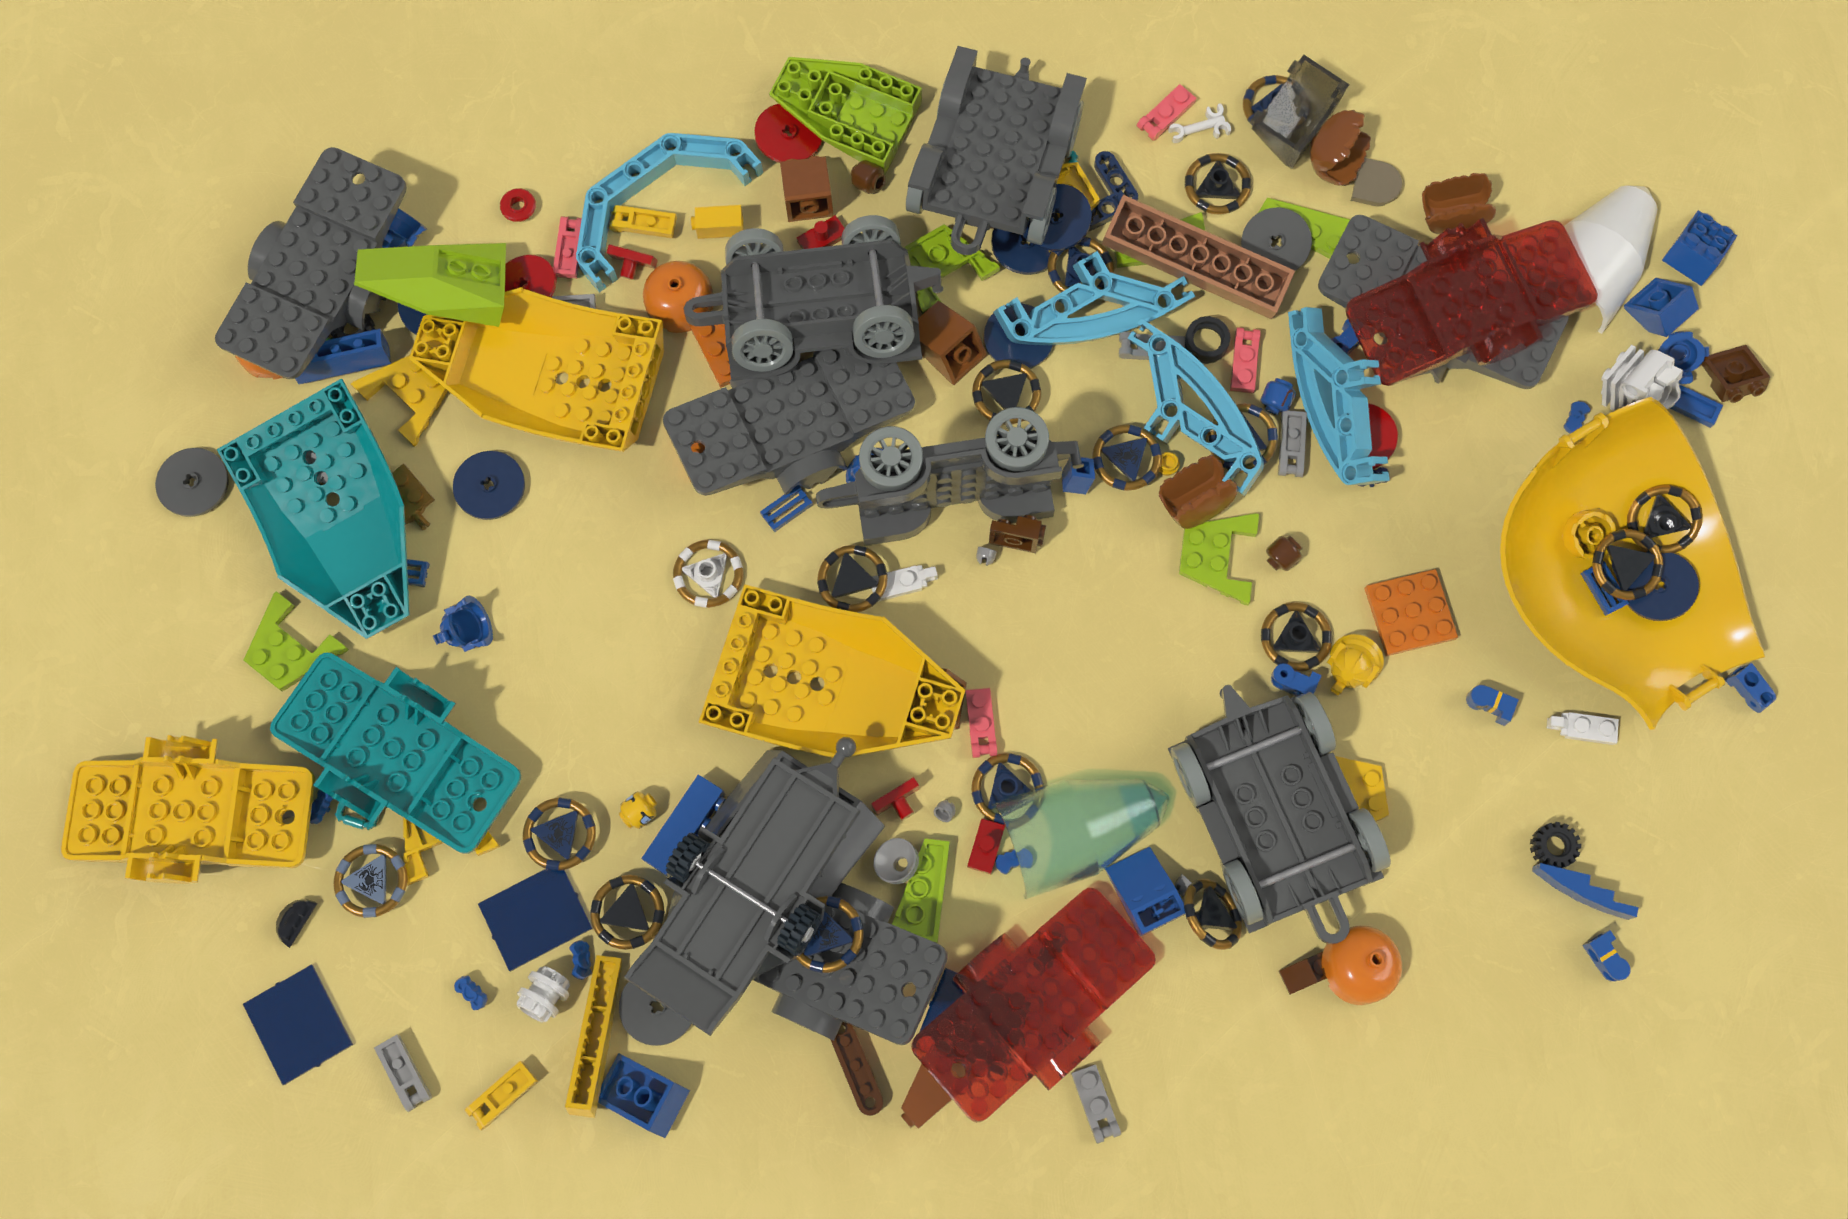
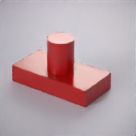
(822, 235)
(631, 259)
(897, 799)
(986, 846)

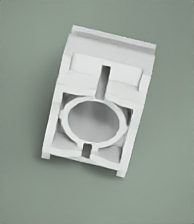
(1641, 377)

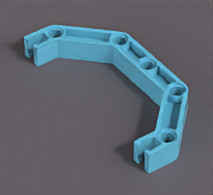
(650, 164)

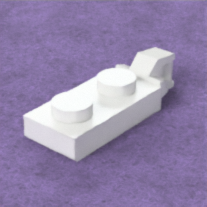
(907, 581)
(1585, 727)

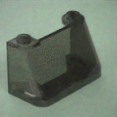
(1299, 110)

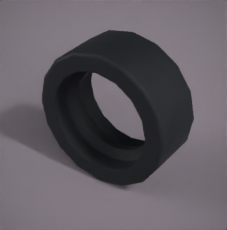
(1211, 323)

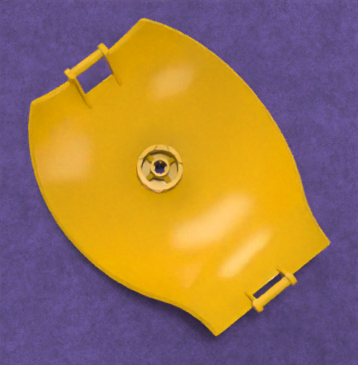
(1561, 516)

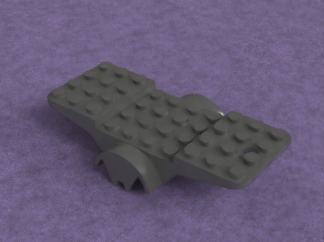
(1391, 254)
(308, 266)
(786, 422)
(871, 986)

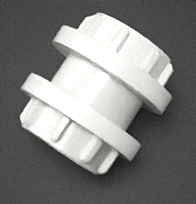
(543, 994)

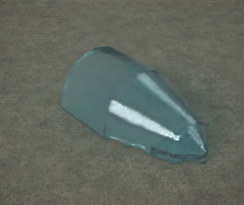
(1078, 827)

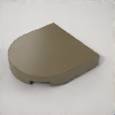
(1376, 183)

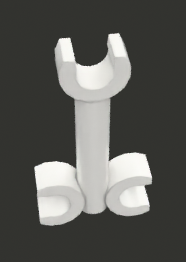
(1213, 120)

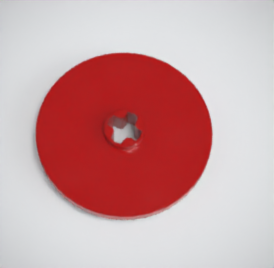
(776, 144)
(534, 272)
(1383, 433)

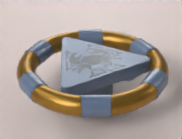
(370, 880)

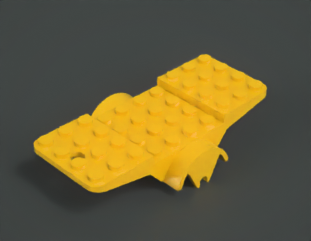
(186, 811)

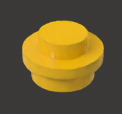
(1170, 464)

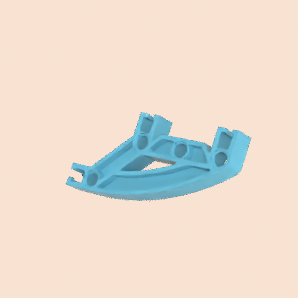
(1050, 327)
(1333, 399)
(1234, 436)

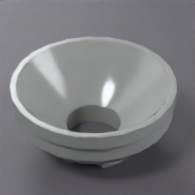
(888, 856)

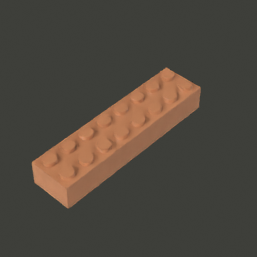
(1198, 256)

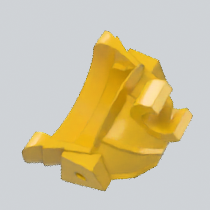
(1354, 662)

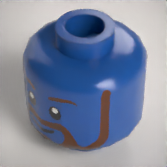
(1278, 396)

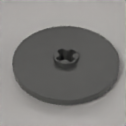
(1279, 223)
(174, 480)
(643, 1024)

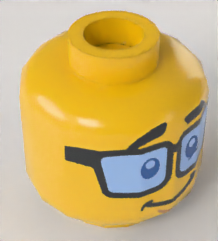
(638, 810)

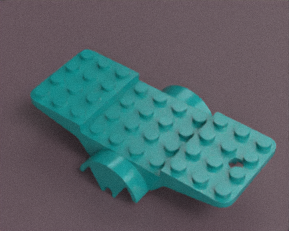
(394, 751)

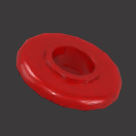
(514, 196)

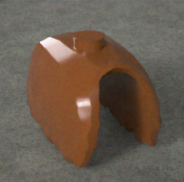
(1340, 148)
(1457, 202)
(1197, 492)

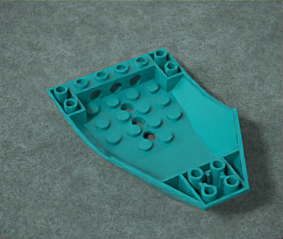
(338, 555)

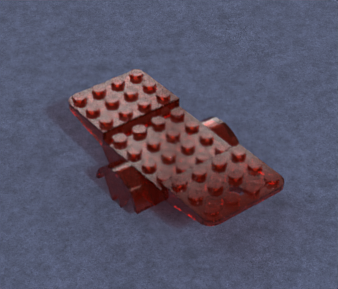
(1471, 297)
(1032, 1005)

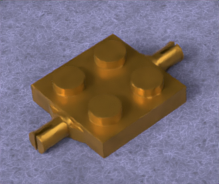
(413, 495)

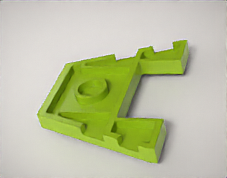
(935, 251)
(1207, 554)
(278, 654)

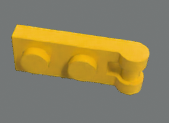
(643, 221)
(501, 1094)

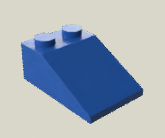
(642, 1095)

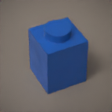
(1078, 479)

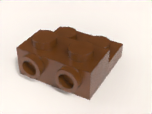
(1736, 374)
(1023, 536)

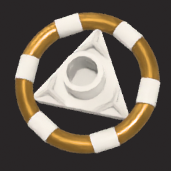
(708, 573)

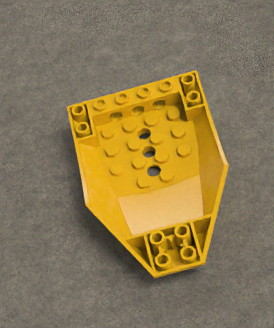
(513, 368)
(874, 679)

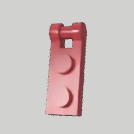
(1166, 112)
(565, 255)
(1245, 361)
(981, 721)

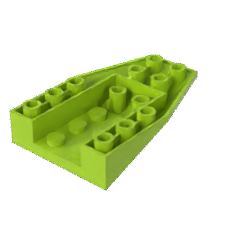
(849, 105)
(439, 280)

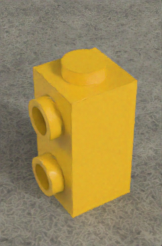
(717, 221)

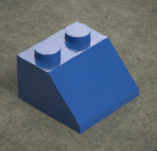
(1662, 306)

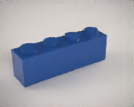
(347, 356)
(688, 817)

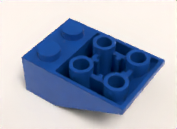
(1700, 248)
(1146, 891)

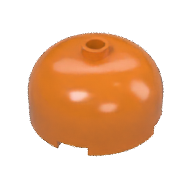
(666, 301)
(1362, 966)

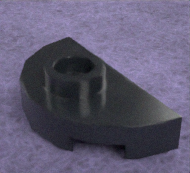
(293, 919)

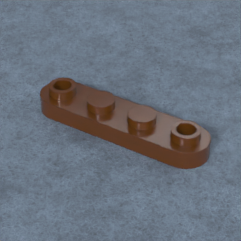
(857, 1070)

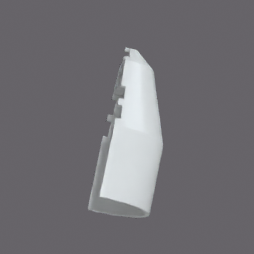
(1614, 244)

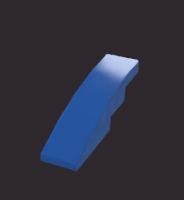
(1577, 887)

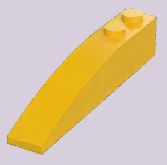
(594, 1038)

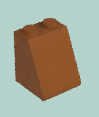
(806, 188)
(949, 342)
(924, 1099)

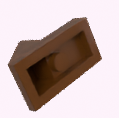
(1303, 973)

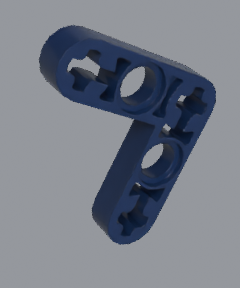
(1114, 190)

